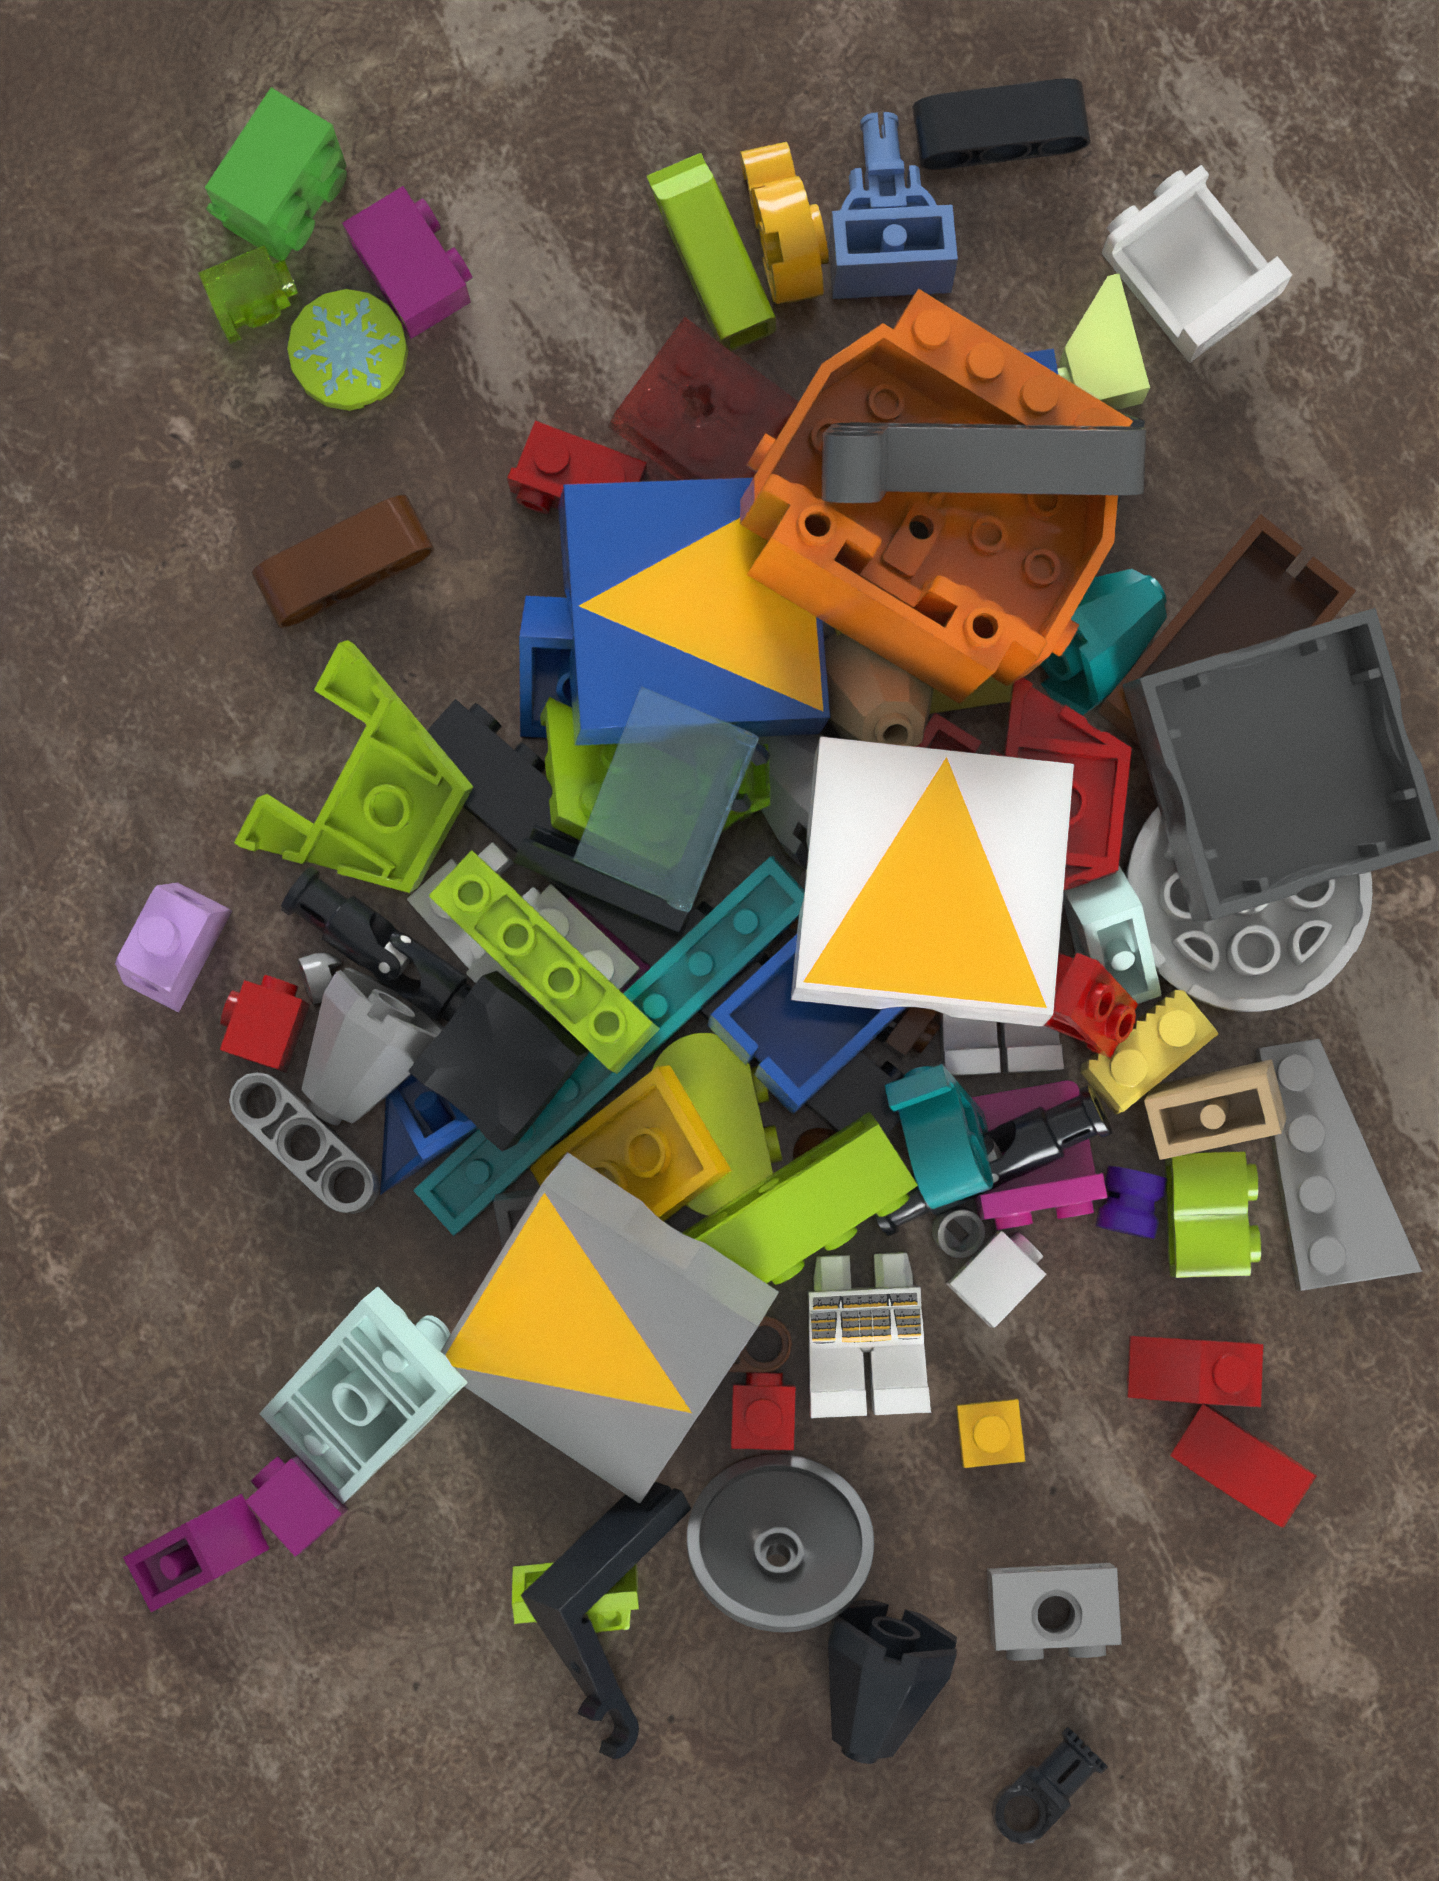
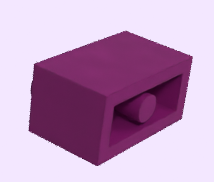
(408, 261)

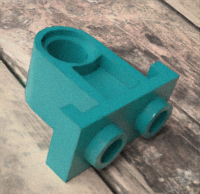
(942, 1134)

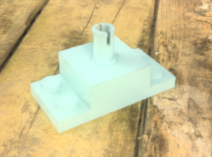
(364, 1393)

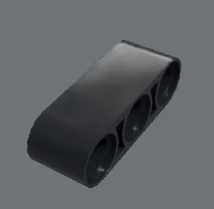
(1001, 124)

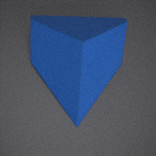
(418, 1131)

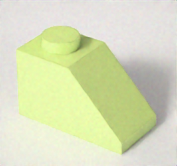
(1105, 351)

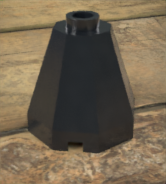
(883, 1676)

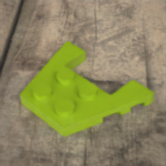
(389, 799)

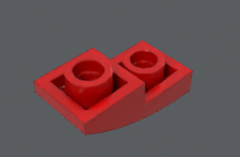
(1243, 1465)

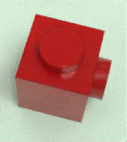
(264, 1022)
(763, 1413)

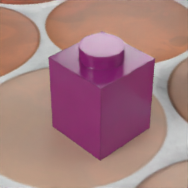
(294, 1503)

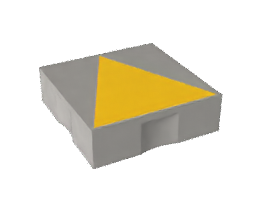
(605, 1327)

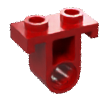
(1091, 1005)

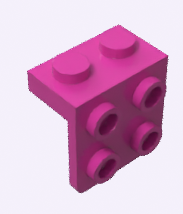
(1063, 1184)

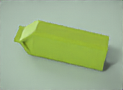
(712, 253)

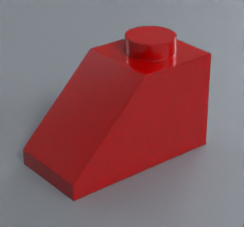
(1195, 1371)

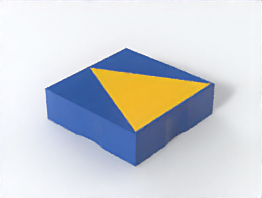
(671, 609)

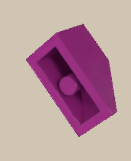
(196, 1552)

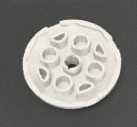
(1253, 956)

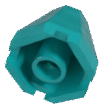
(1114, 629)

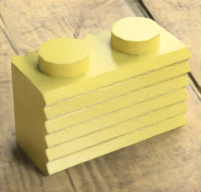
(1152, 1051)

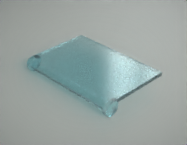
(666, 798)

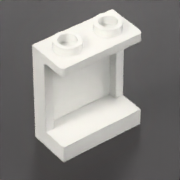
(1191, 264)

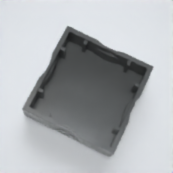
(1283, 766)

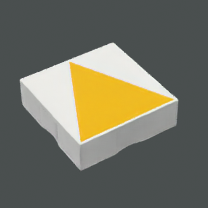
(933, 881)

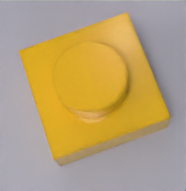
(990, 1433)

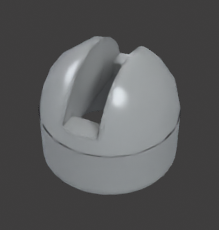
(316, 973)
(968, 1222)

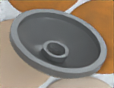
(786, 1510)

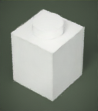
(998, 1276)

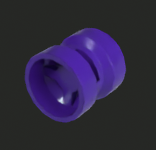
(1131, 1202)

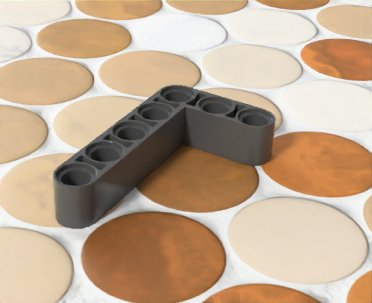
(873, 458)

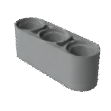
(276, 1134)

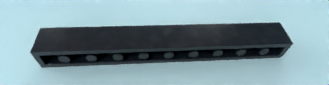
(514, 796)

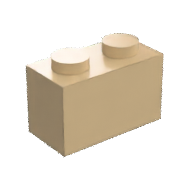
(1215, 1109)

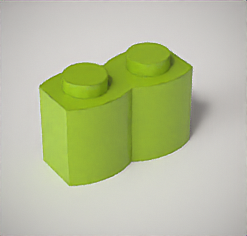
(1210, 1215)

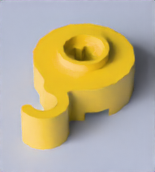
(788, 226)

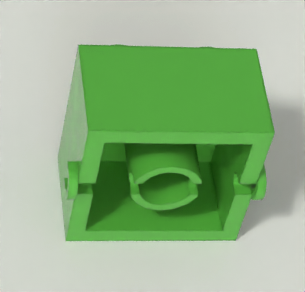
(277, 176)

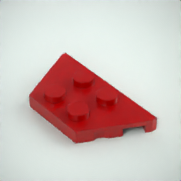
(1101, 762)

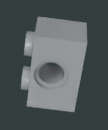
(1019, 1591)

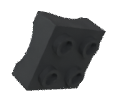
(500, 1060)

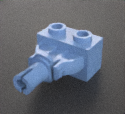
(889, 234)

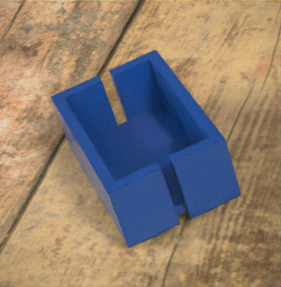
(793, 1040)

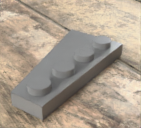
(1328, 1184)

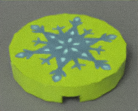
(347, 349)

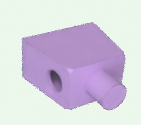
(170, 943)

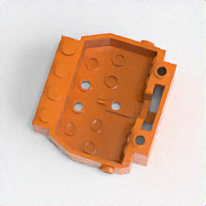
(997, 568)

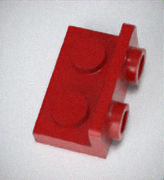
(560, 459)

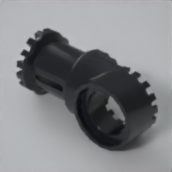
(1049, 1786)

